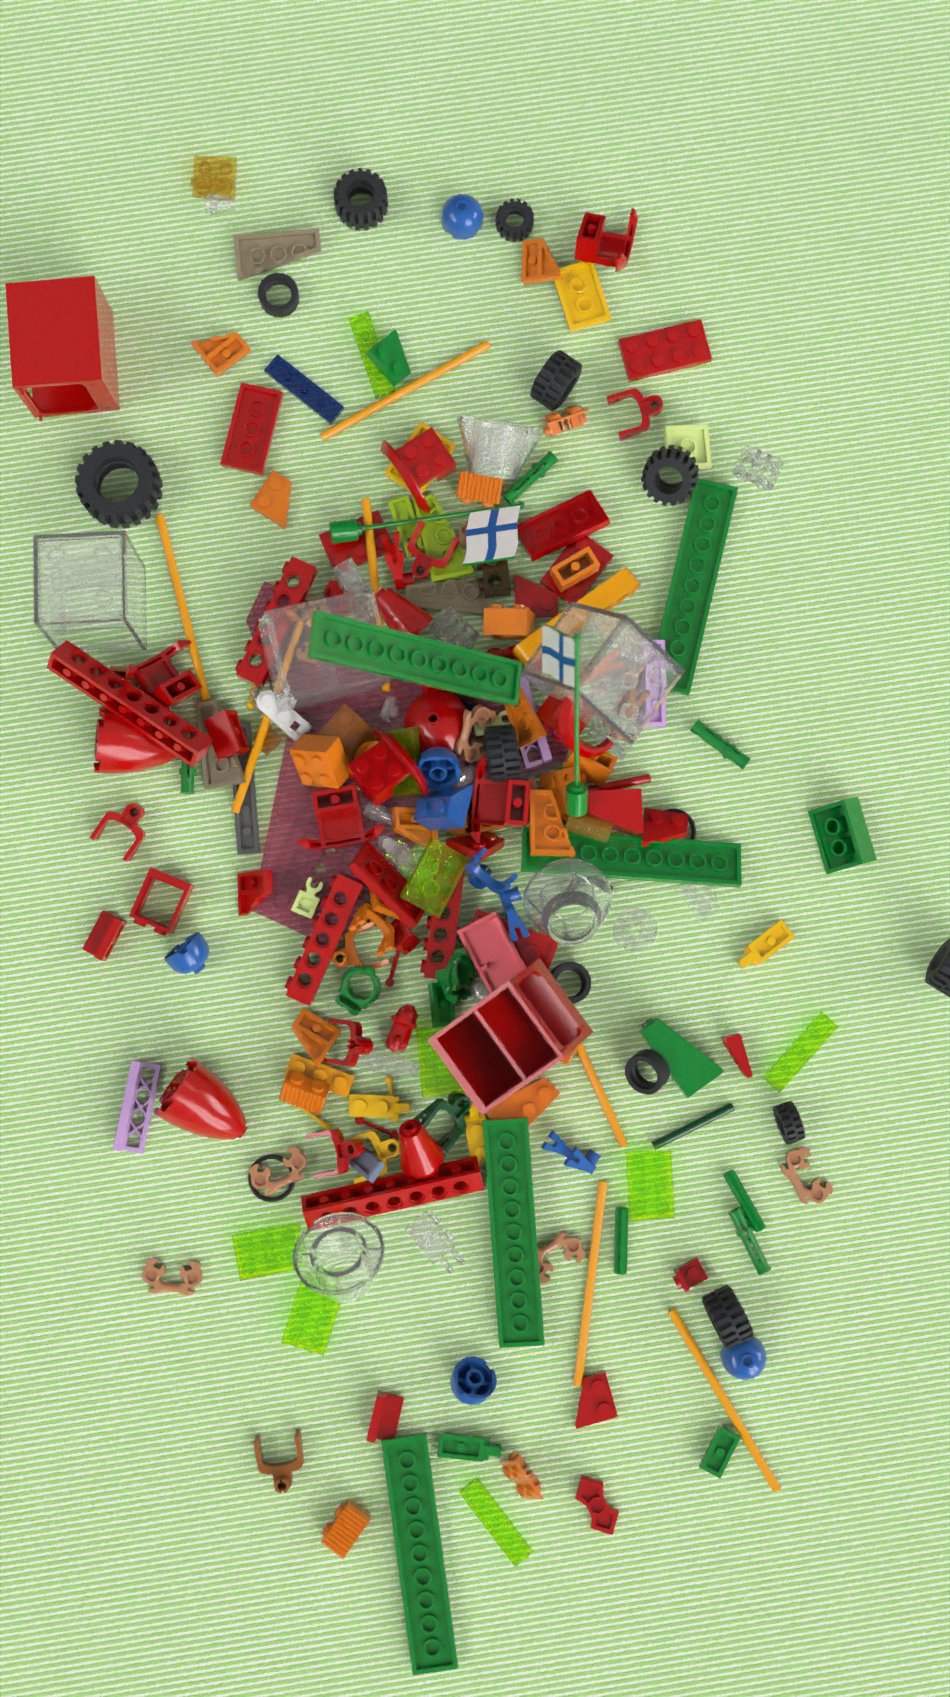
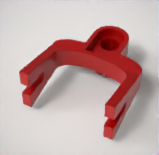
(645, 408)
(394, 559)
(425, 561)
(129, 820)
(357, 1045)
(343, 1148)

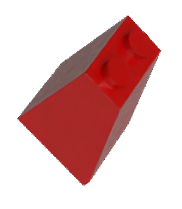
(619, 808)

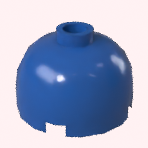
(462, 216)
(439, 768)
(189, 955)
(744, 1360)
(472, 1381)

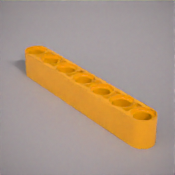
(604, 597)

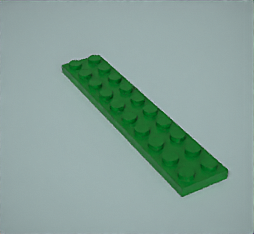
(696, 576)
(413, 658)
(670, 862)
(513, 1232)
(419, 1553)

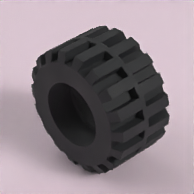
(358, 183)
(556, 380)
(670, 492)
(502, 752)
(939, 970)
(727, 1317)

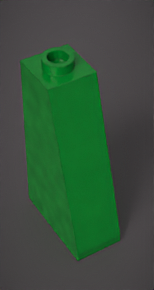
(687, 1065)

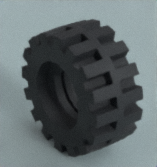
(518, 208)
(789, 1122)

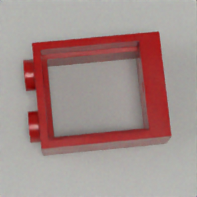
(141, 920)

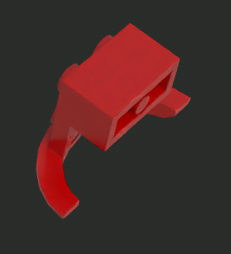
(604, 247)
(420, 463)
(161, 680)
(558, 719)
(384, 768)
(498, 802)
(339, 820)

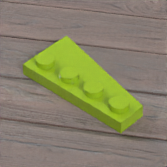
(436, 542)

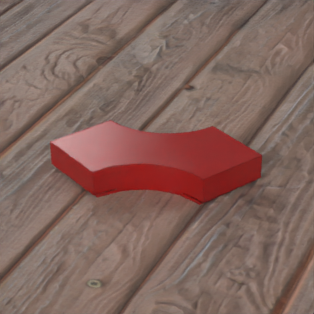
(591, 1495)

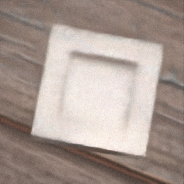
(389, 709)

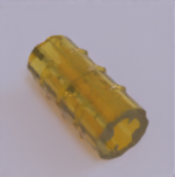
(589, 827)

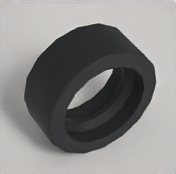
(278, 279)
(583, 975)
(657, 1062)

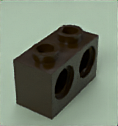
(496, 572)

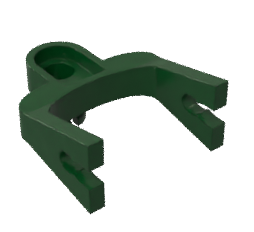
(456, 1106)

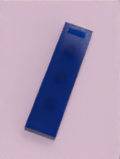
(304, 389)

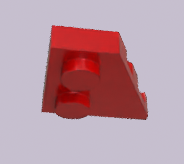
(663, 826)

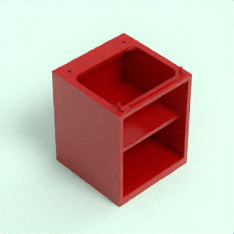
(62, 346)
(511, 1037)

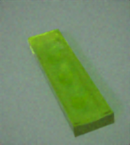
(365, 339)
(800, 1052)
(496, 1521)

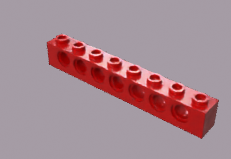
(129, 703)
(395, 1192)

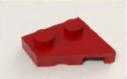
(537, 598)
(468, 846)
(253, 889)
(595, 1401)

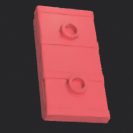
(491, 950)

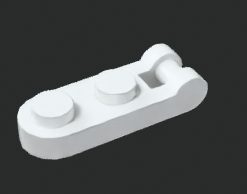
(268, 706)

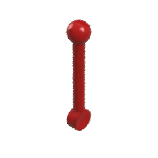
(390, 982)
(393, 1134)

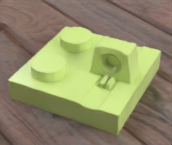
(692, 438)

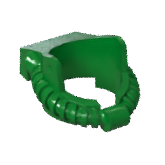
(457, 976)
(352, 1001)

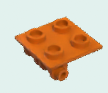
(573, 412)
(557, 782)
(527, 1483)

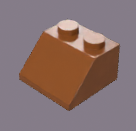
(350, 729)

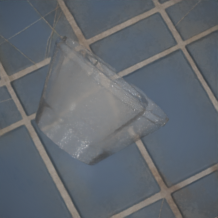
(497, 446)
(565, 884)
(338, 1240)

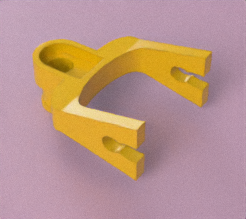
(382, 1148)

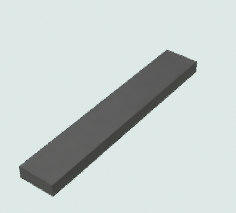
(247, 820)

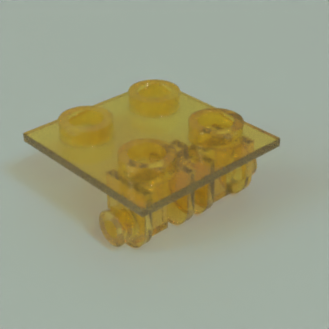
(214, 176)

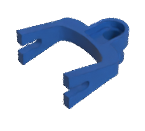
(481, 878)
(513, 919)
(575, 1158)

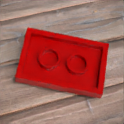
(357, 549)
(578, 590)

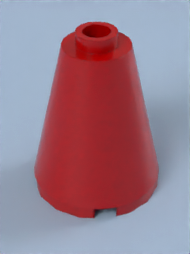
(401, 613)
(418, 1151)

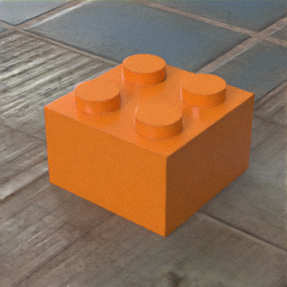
(508, 623)
(320, 760)

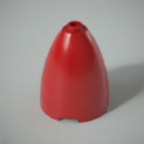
(124, 748)
(201, 1104)

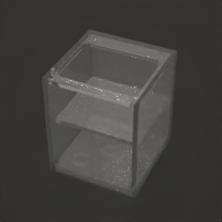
(89, 585)
(620, 671)
(308, 681)

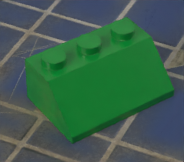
(842, 835)

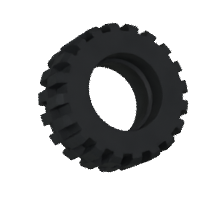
(102, 462)

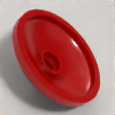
(449, 721)

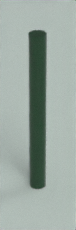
(712, 1116)

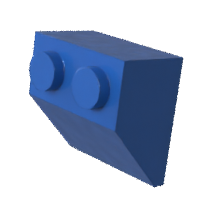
(444, 808)

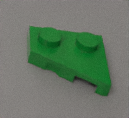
(390, 358)

